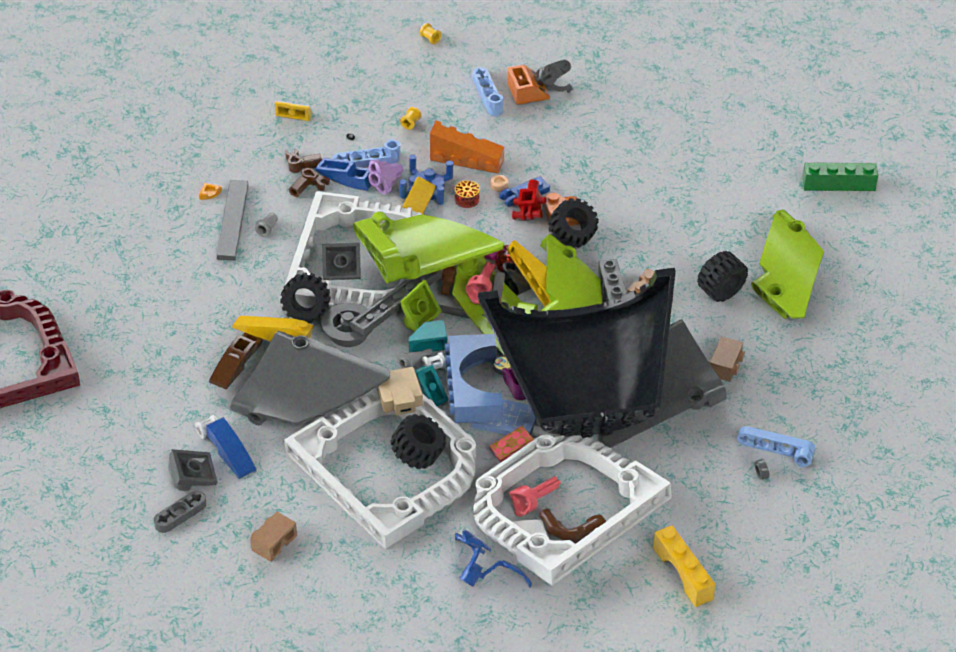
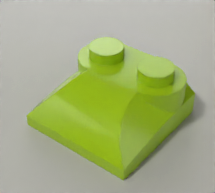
(419, 306)

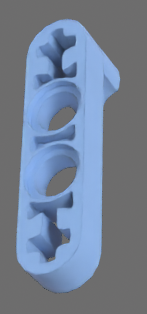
(494, 102)
(390, 150)
(802, 455)

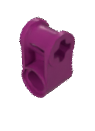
(512, 383)

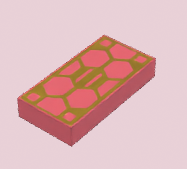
(511, 443)

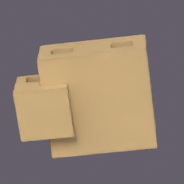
(400, 392)

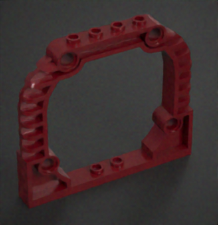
(57, 365)

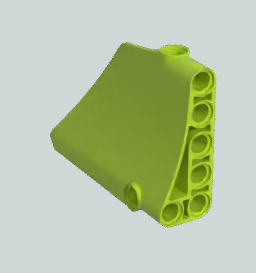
(420, 244)

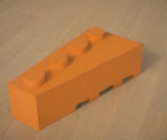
(464, 149)

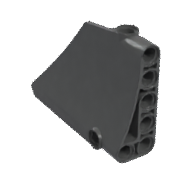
(685, 375)
(304, 381)

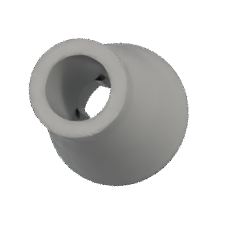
(265, 225)

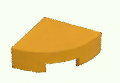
(209, 191)

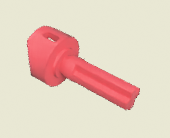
(480, 283)
(525, 498)

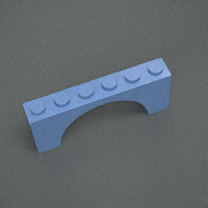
(465, 401)

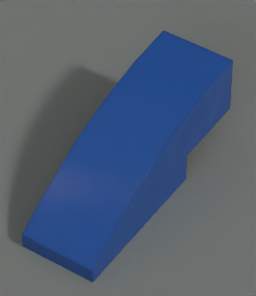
(345, 173)
(230, 447)

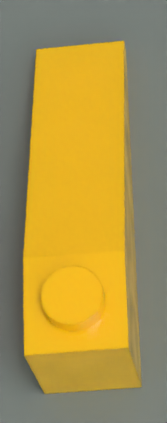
(531, 269)
(267, 326)

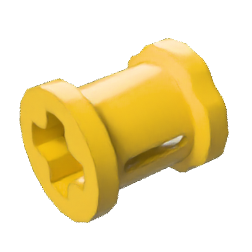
(430, 33)
(408, 121)

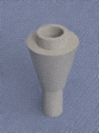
(412, 359)

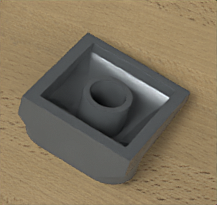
(341, 261)
(191, 469)

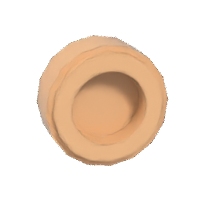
(499, 183)

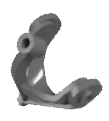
(551, 72)

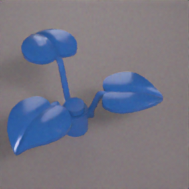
(473, 570)

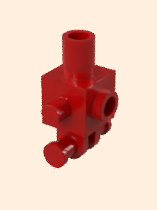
(529, 202)

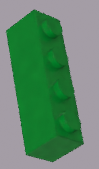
(840, 176)

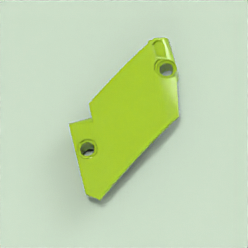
(789, 266)
(568, 279)
(474, 311)

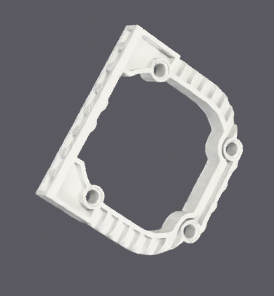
(342, 210)
(384, 521)
(551, 558)

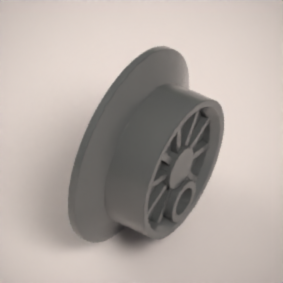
(337, 321)

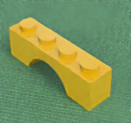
(695, 579)

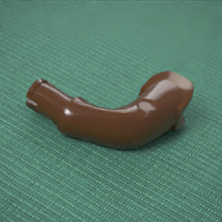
(575, 534)

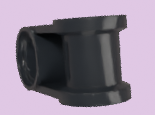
(514, 278)

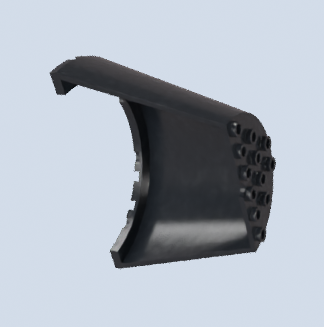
(592, 363)

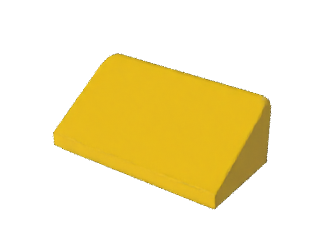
(293, 111)
(419, 195)

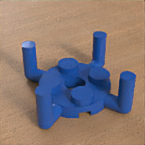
(429, 175)

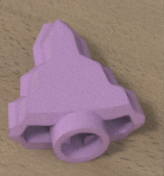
(384, 175)

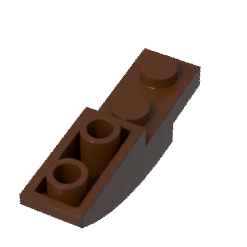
(234, 360)

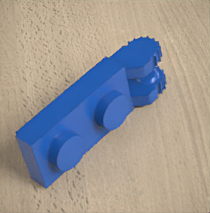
(509, 194)

